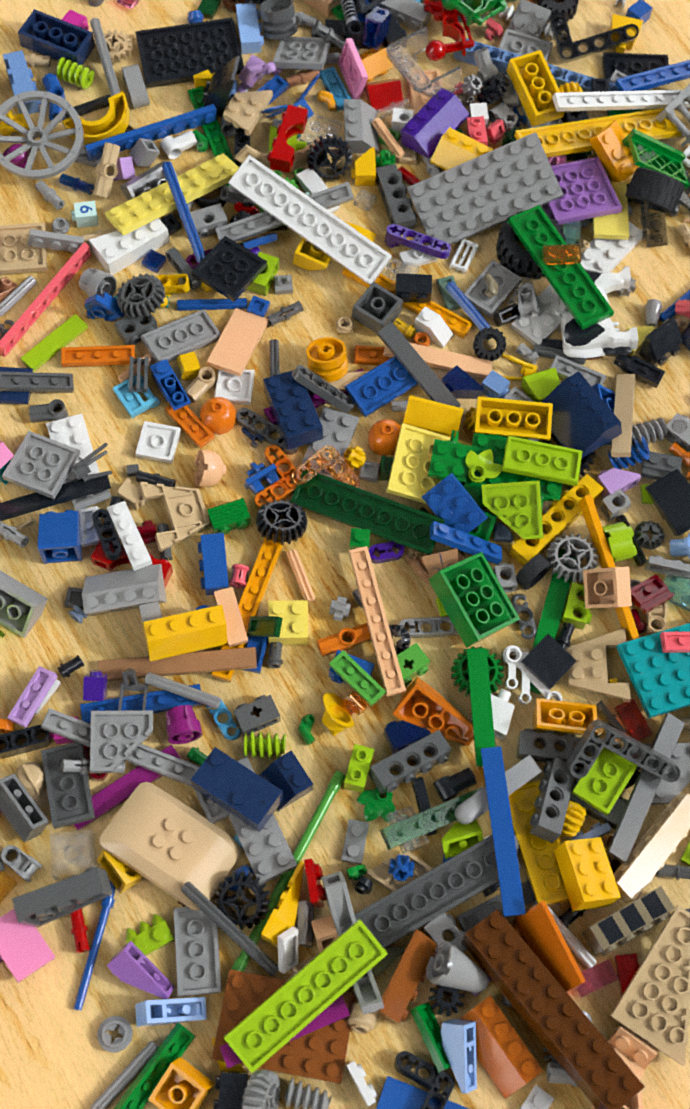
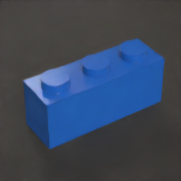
(213, 563)

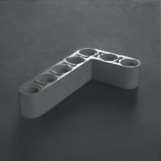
(623, 749)

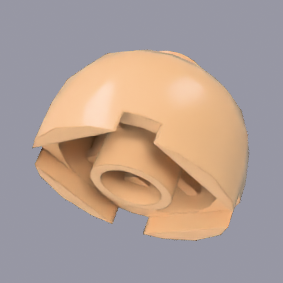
(209, 468)

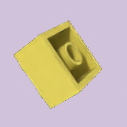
(294, 622)

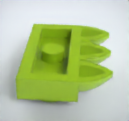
(150, 937)

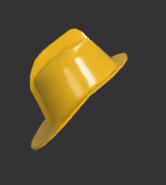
(335, 715)

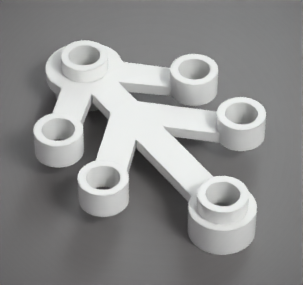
(527, 676)

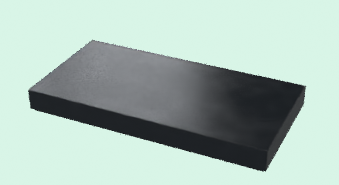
(631, 63)

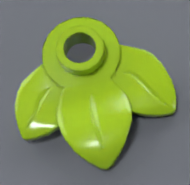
(484, 464)

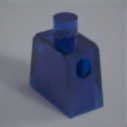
(378, 22)

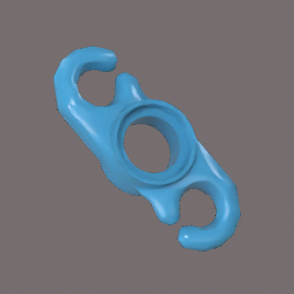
(223, 727)

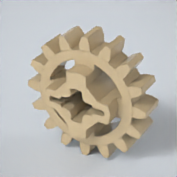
(118, 45)

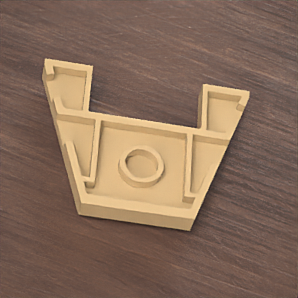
(184, 510)
(590, 668)

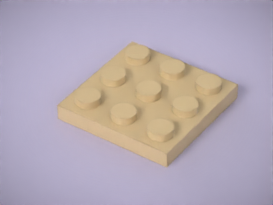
(16, 254)

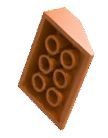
(546, 941)

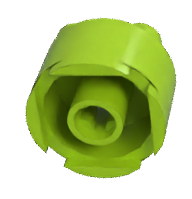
(620, 541)

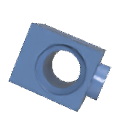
(495, 385)

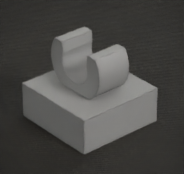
(283, 284)

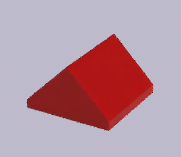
(383, 93)

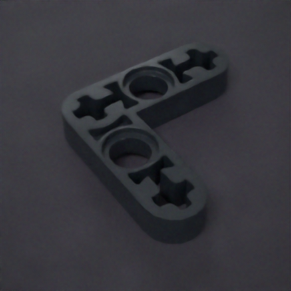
(432, 1083)

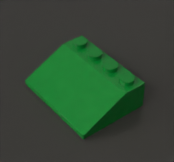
(473, 599)

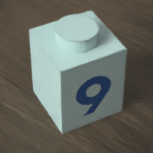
(85, 214)

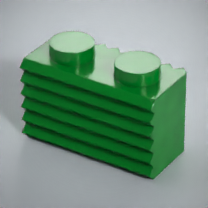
(229, 516)

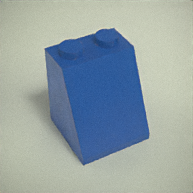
(59, 537)

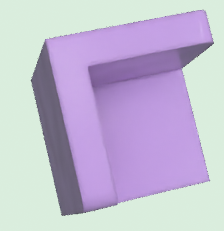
(125, 168)

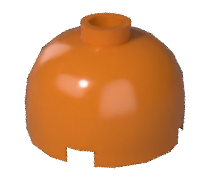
(218, 415)
(384, 437)

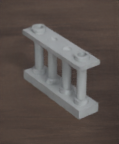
(677, 104)

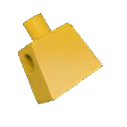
(619, 21)

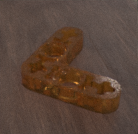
(323, 462)

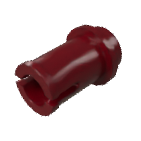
(640, 625)

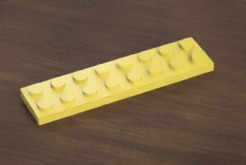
(160, 200)

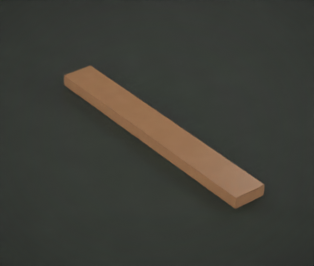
(182, 664)

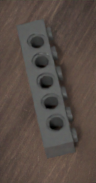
(568, 741)

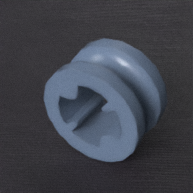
(77, 614)

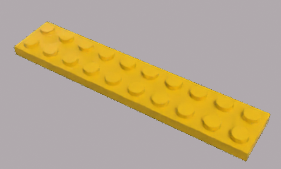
(574, 136)

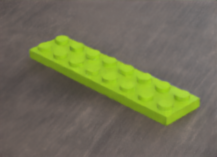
(305, 995)

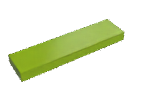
(54, 342)

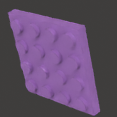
(585, 192)

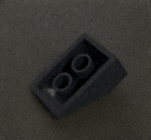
(220, 86)

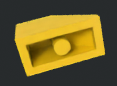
(365, 169)

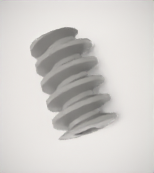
(649, 431)
(305, 1097)

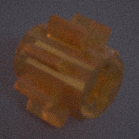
(355, 704)

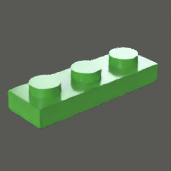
(357, 678)

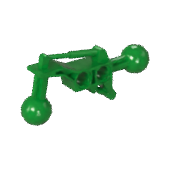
(479, 8)

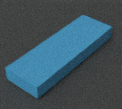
(335, 86)

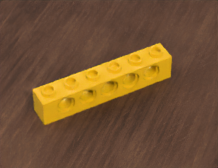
(586, 486)

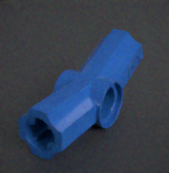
(53, 86)

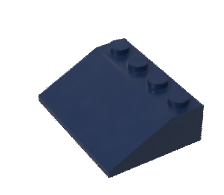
(581, 416)

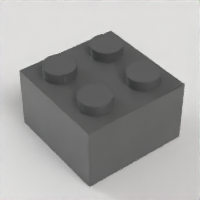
(377, 308)

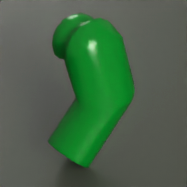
(202, 141)
(305, 728)

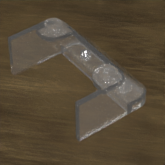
(404, 58)

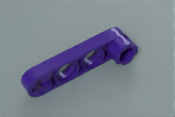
(394, 239)

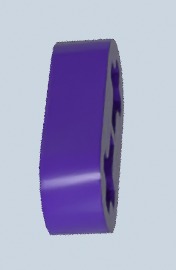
(386, 552)

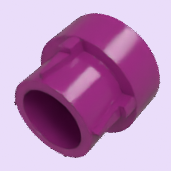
(182, 725)

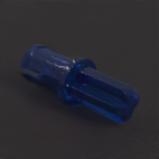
(76, 184)

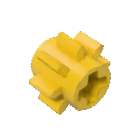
(354, 457)

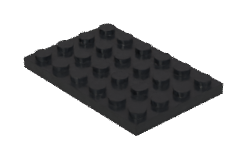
(185, 50)

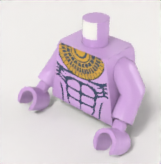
(254, 71)

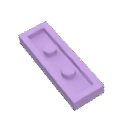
(32, 697)

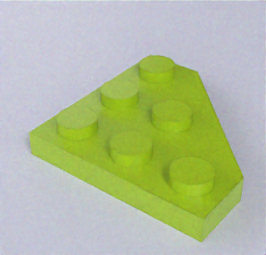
(517, 506)

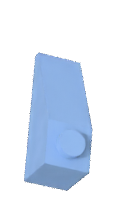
(170, 1011)
(460, 1049)

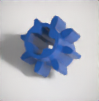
(401, 867)

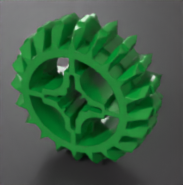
(462, 676)

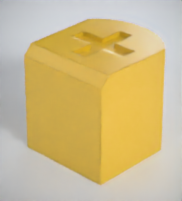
(188, 366)

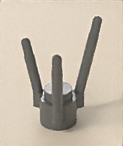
(82, 469)

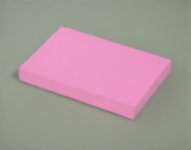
(352, 69)
(22, 947)

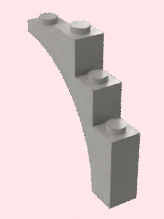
(343, 917)

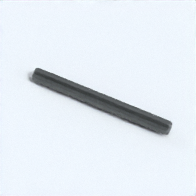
(230, 928)

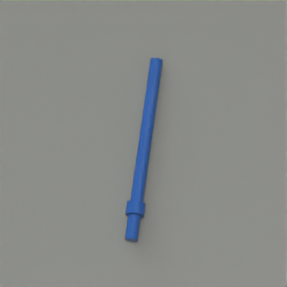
(107, 904)

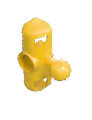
(172, 285)

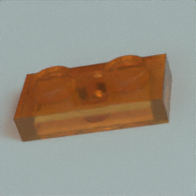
(562, 254)

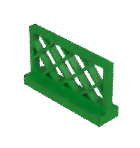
(656, 156)

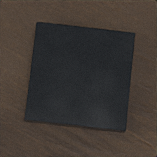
(548, 661)

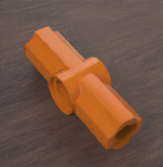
(330, 644)

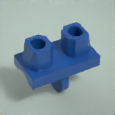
(254, 481)

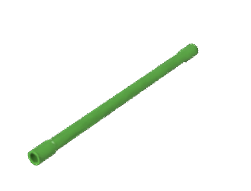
(333, 787)

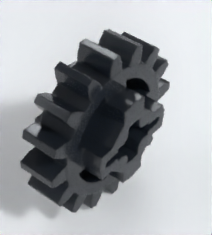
(493, 89)

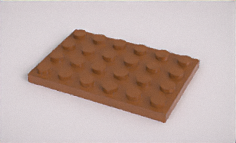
(313, 1056)

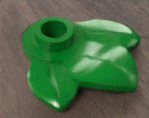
(375, 805)

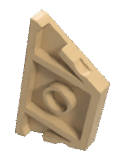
(247, 109)
(387, 880)

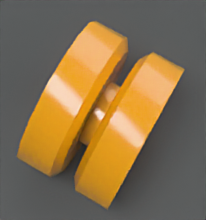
(327, 358)

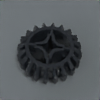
(335, 170)
(281, 521)
(258, 899)

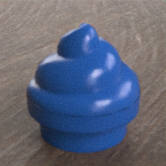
(195, 16)

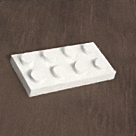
(73, 433)

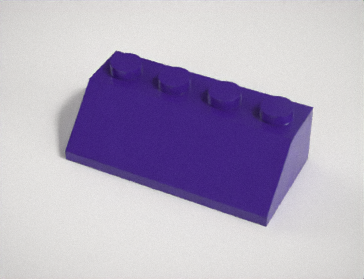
(432, 121)

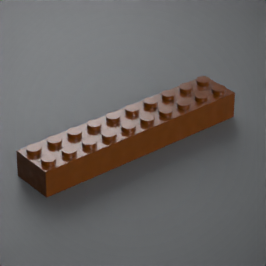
(551, 1013)

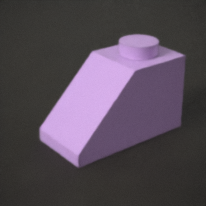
(617, 479)

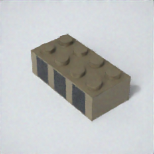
(630, 919)

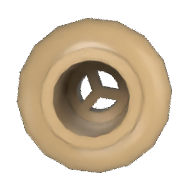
(359, 1022)

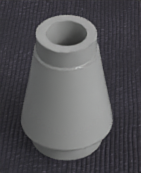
(652, 312)

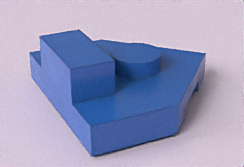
(103, 307)

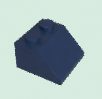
(289, 777)

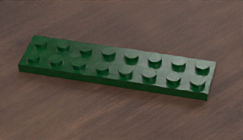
(367, 511)

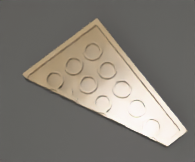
(659, 992)

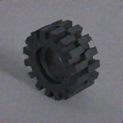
(489, 333)

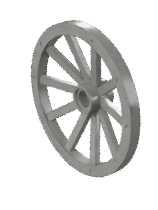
(38, 132)

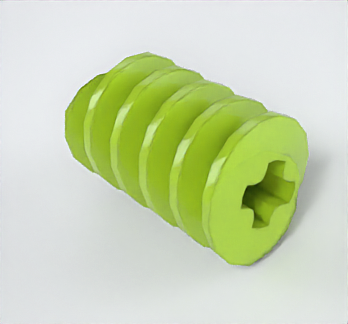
(74, 74)
(264, 745)

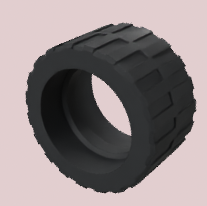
(656, 189)

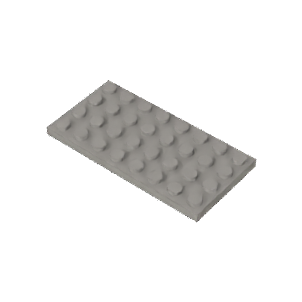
(485, 190)

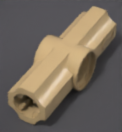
(109, 159)

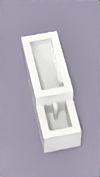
(312, 184)

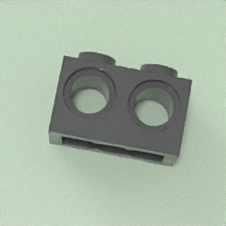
(129, 324)

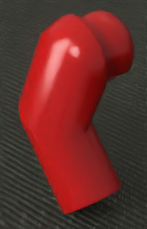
(250, 209)

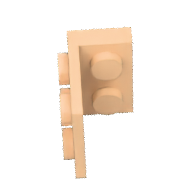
(632, 1050)

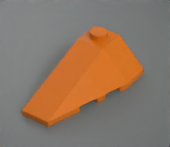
(431, 711)

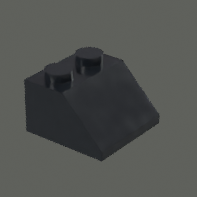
(662, 343)

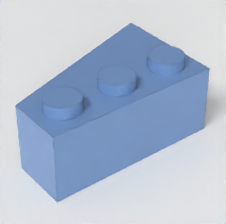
(20, 78)

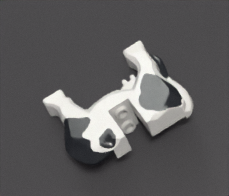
(601, 337)

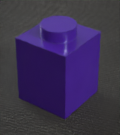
(95, 686)

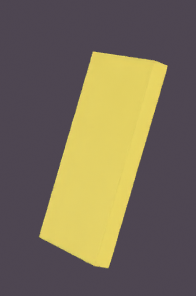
(614, 225)

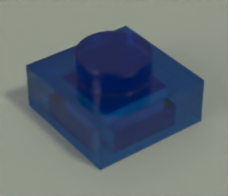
(153, 261)

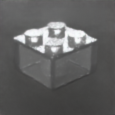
(72, 853)

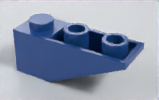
(169, 384)

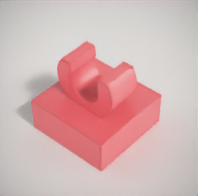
(493, 29)
(495, 131)

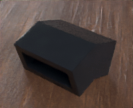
(513, 309)

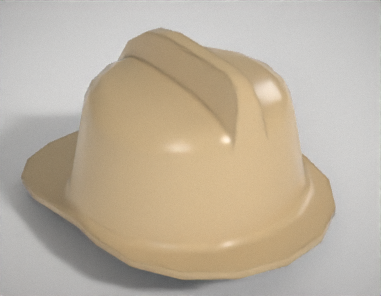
(33, 779)

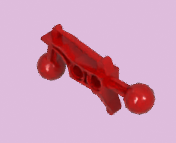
(451, 28)

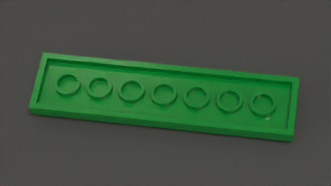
(568, 280)

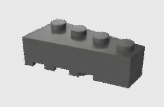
(62, 897)

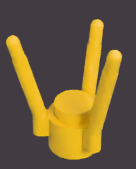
(526, 369)

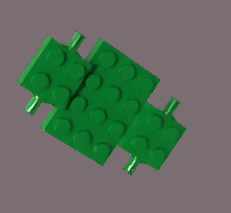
(451, 458)

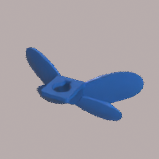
(300, 101)

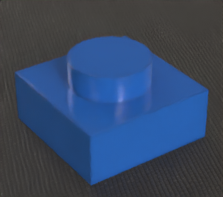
(258, 306)

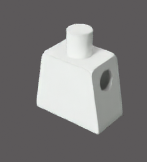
(502, 713)

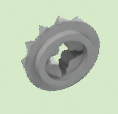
(111, 1024)

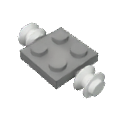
(528, 19)

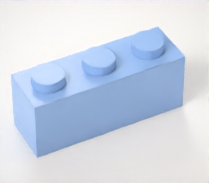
(249, 28)

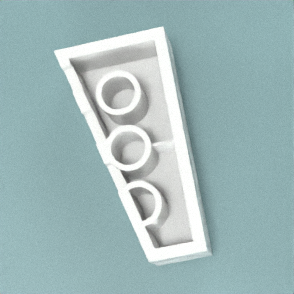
(120, 251)

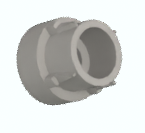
(97, 282)

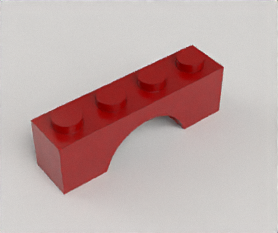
(293, 123)
(101, 561)

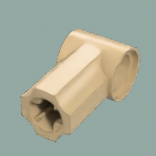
(200, 385)

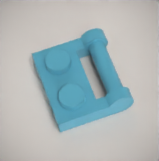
(132, 401)

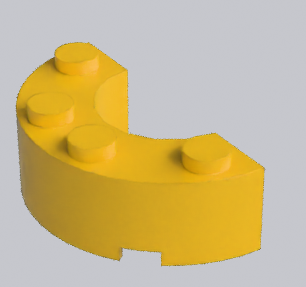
(110, 125)

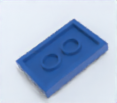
(454, 505)

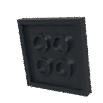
(229, 268)

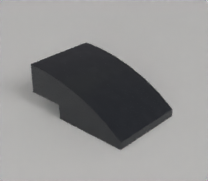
(672, 500)

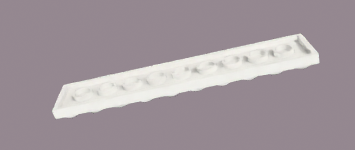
(310, 220)
(600, 257)

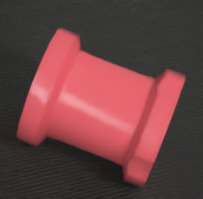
(239, 581)

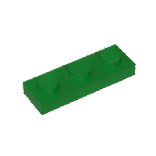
(431, 1034)

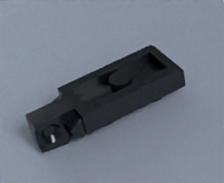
(643, 370)

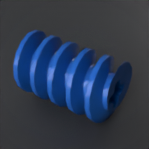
(638, 452)

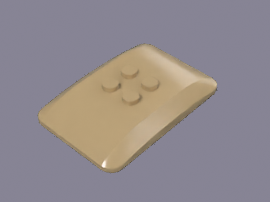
(170, 843)

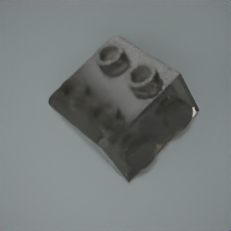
(653, 227)

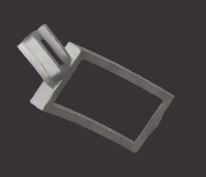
(133, 686)

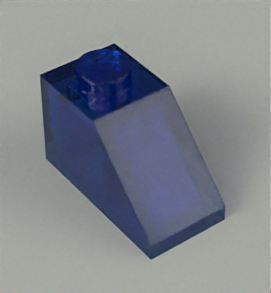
(461, 384)
(403, 734)

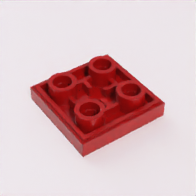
(316, 890)

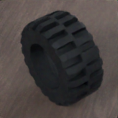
(516, 258)

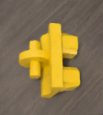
(6, 130)

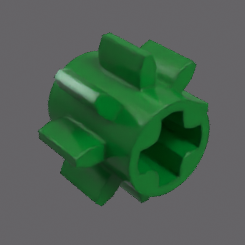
(384, 158)

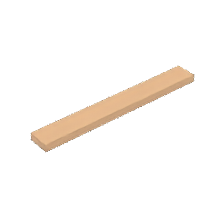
(377, 622)

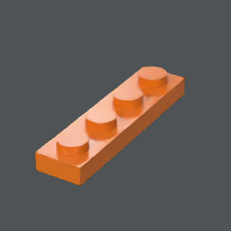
(97, 355)

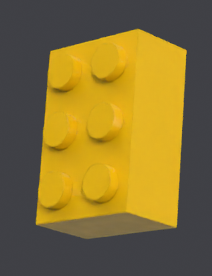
(587, 873)

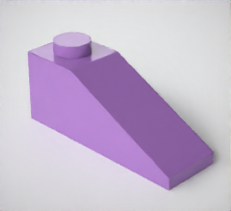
(137, 970)

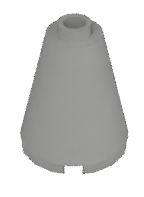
(455, 970)

